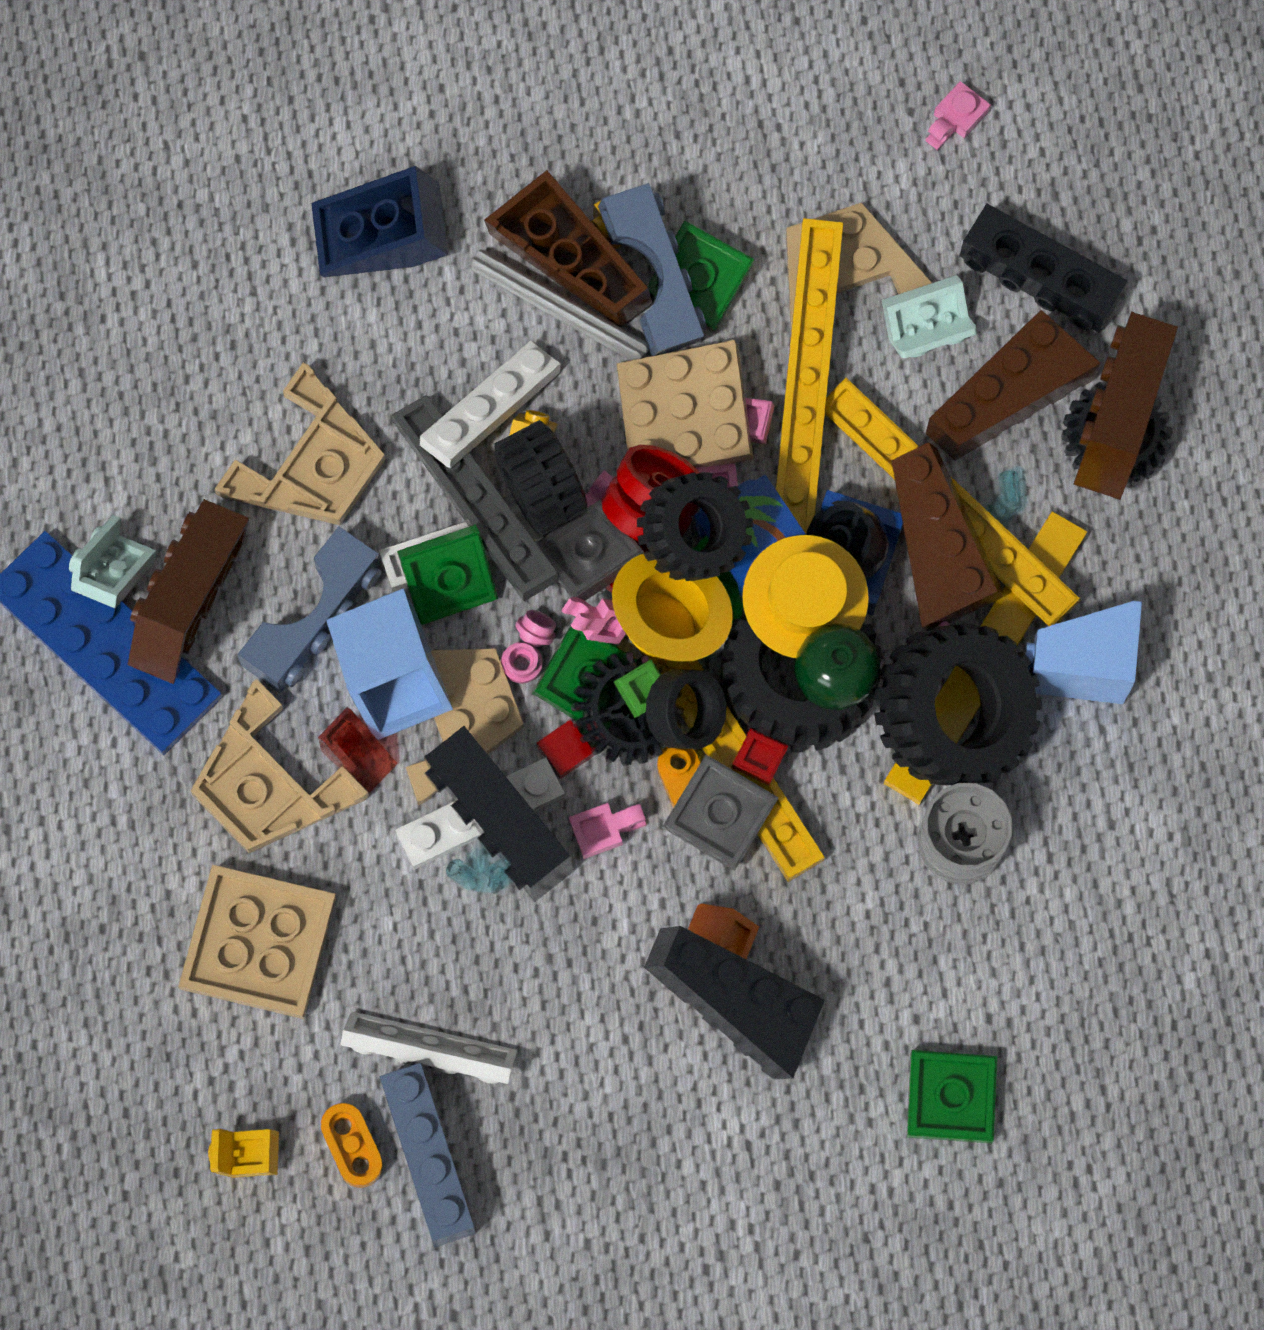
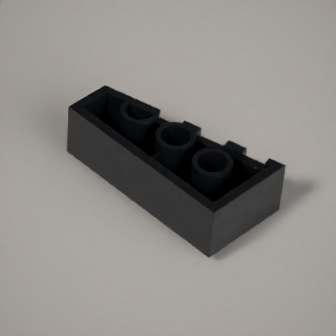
(499, 813)
(744, 1001)

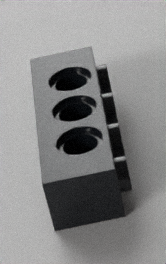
(1033, 249)

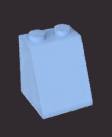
(1088, 655)
(388, 664)

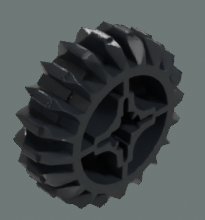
(1156, 429)
(630, 726)

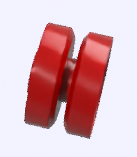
(636, 477)

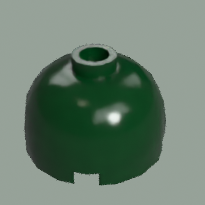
(837, 666)

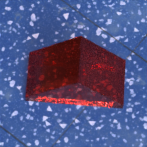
(355, 748)

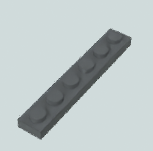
(481, 505)

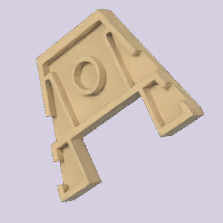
(865, 254)
(323, 470)
(479, 702)
(253, 793)

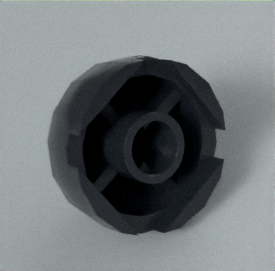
(856, 531)

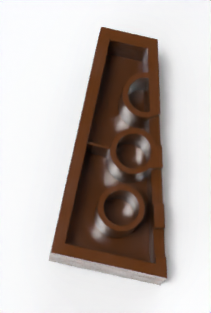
(563, 243)
(1019, 380)
(1124, 405)
(942, 545)
(185, 589)

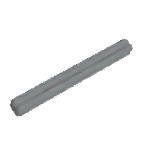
(559, 306)

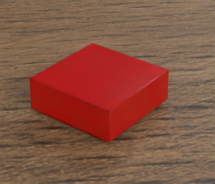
(564, 749)
(759, 757)

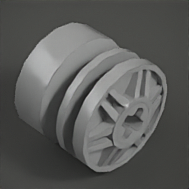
(980, 816)

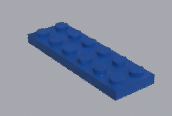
(97, 646)

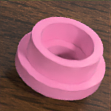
(536, 628)
(526, 651)

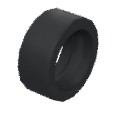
(710, 709)

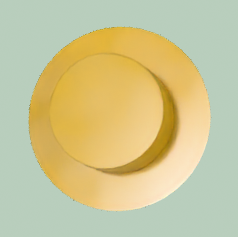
(802, 587)
(670, 615)

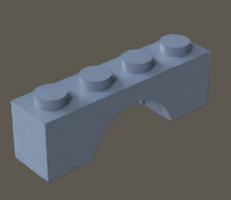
(636, 222)
(279, 651)
(427, 1155)

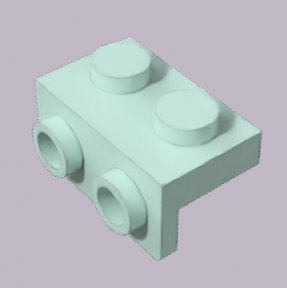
(928, 317)
(109, 564)

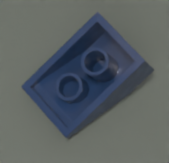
(380, 225)

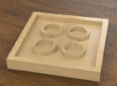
(688, 404)
(257, 941)

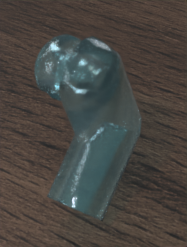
(1010, 499)
(473, 880)

